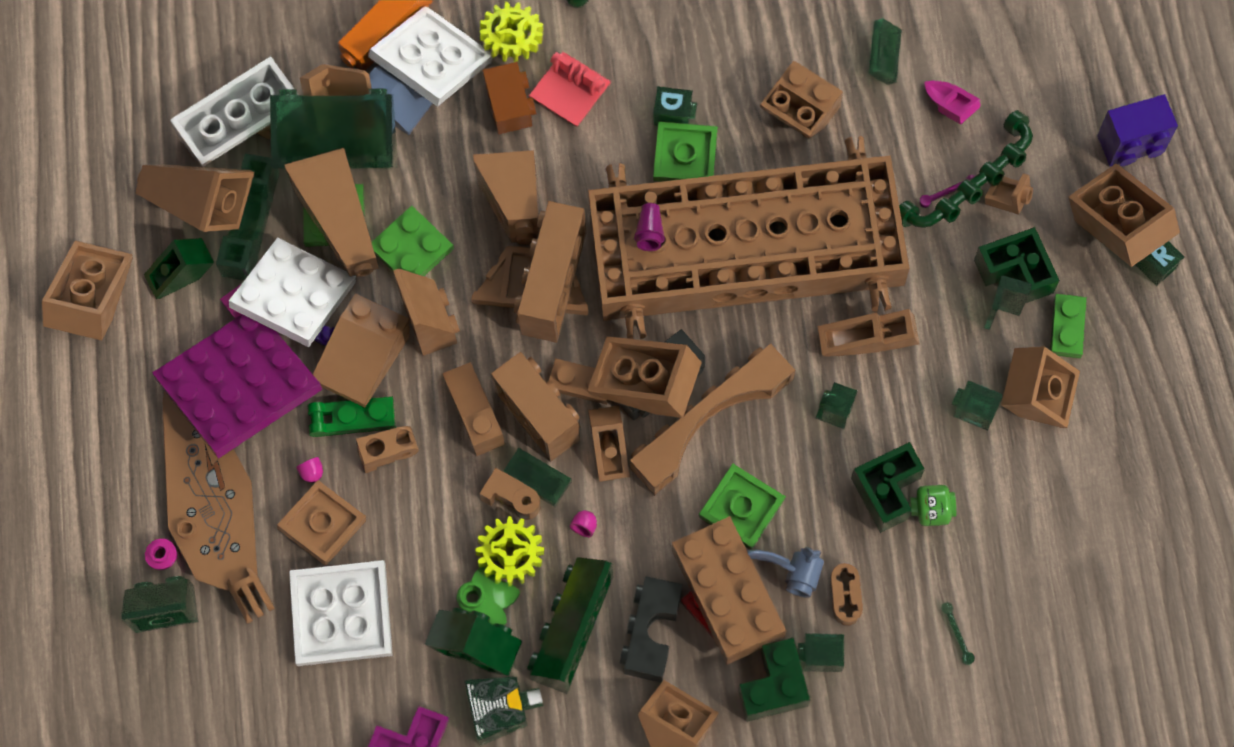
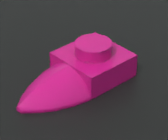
(952, 100)

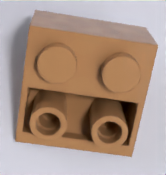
(803, 100)

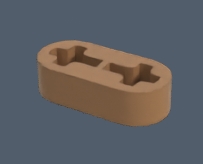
(839, 594)

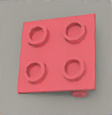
(569, 88)

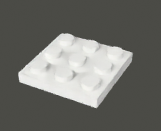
(431, 56)
(292, 292)
(340, 613)

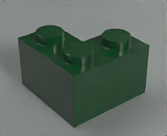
(1018, 257)
(881, 483)
(474, 640)
(782, 688)

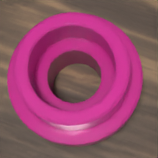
(164, 562)

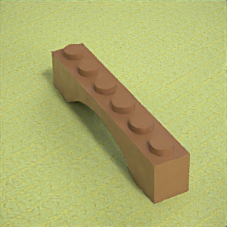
(758, 379)

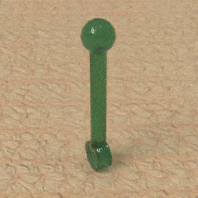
(967, 657)

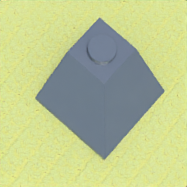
(408, 104)

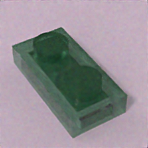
(885, 51)
(541, 477)

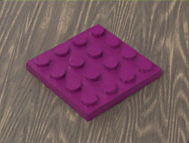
(236, 383)

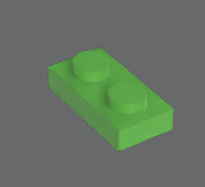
(1068, 325)

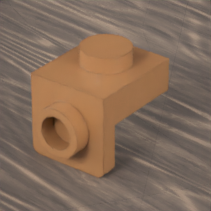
(1010, 194)

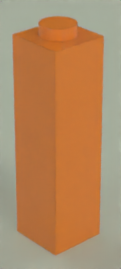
(374, 27)

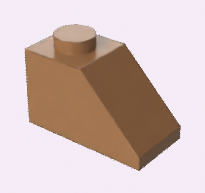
(609, 443)

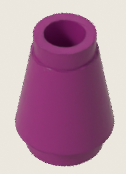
(649, 230)

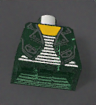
(499, 706)

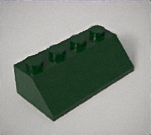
(572, 623)

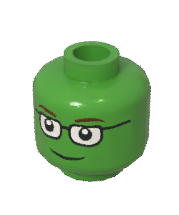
(934, 505)

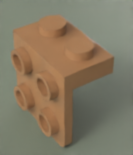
(335, 81)

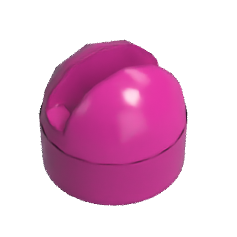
(310, 470)
(584, 523)

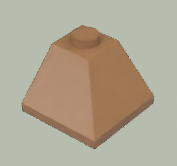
(675, 718)

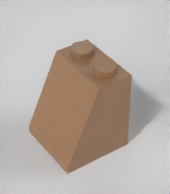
(512, 191)

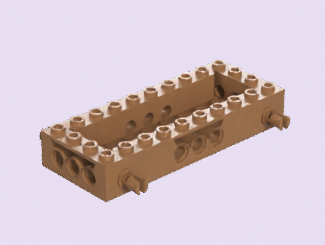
(751, 259)

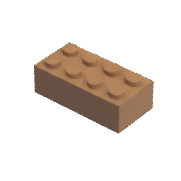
(551, 271)
(728, 590)

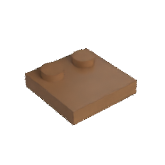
(321, 522)

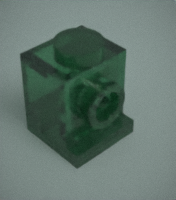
(836, 405)

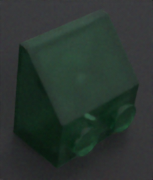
(160, 605)

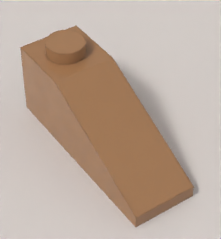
(474, 409)

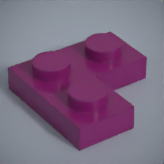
(424, 731)

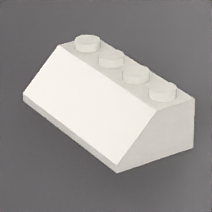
(230, 112)

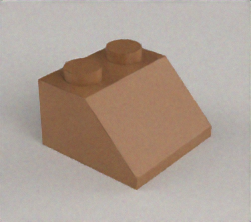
(1040, 386)

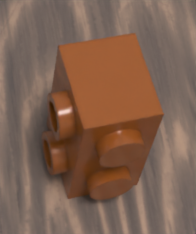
(508, 97)

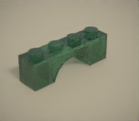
(242, 246)

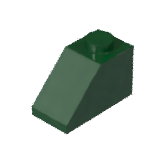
(178, 266)

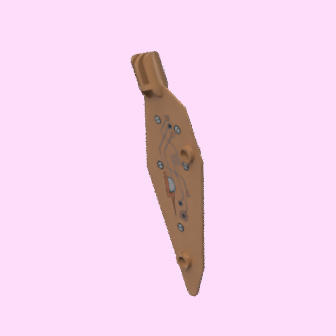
(211, 512)

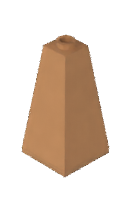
(198, 195)
(331, 200)

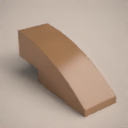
(869, 334)

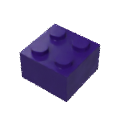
(1137, 131)

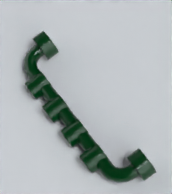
(970, 190)

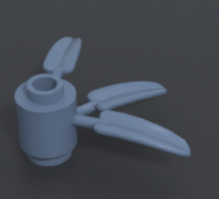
(802, 570)

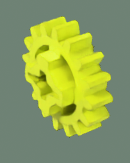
(511, 32)
(497, 551)

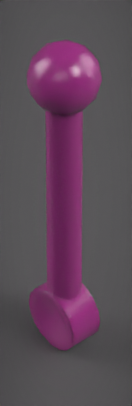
(925, 200)

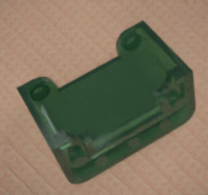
(323, 124)

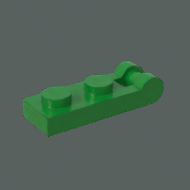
(351, 417)

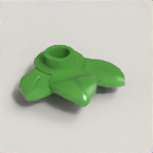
(491, 599)

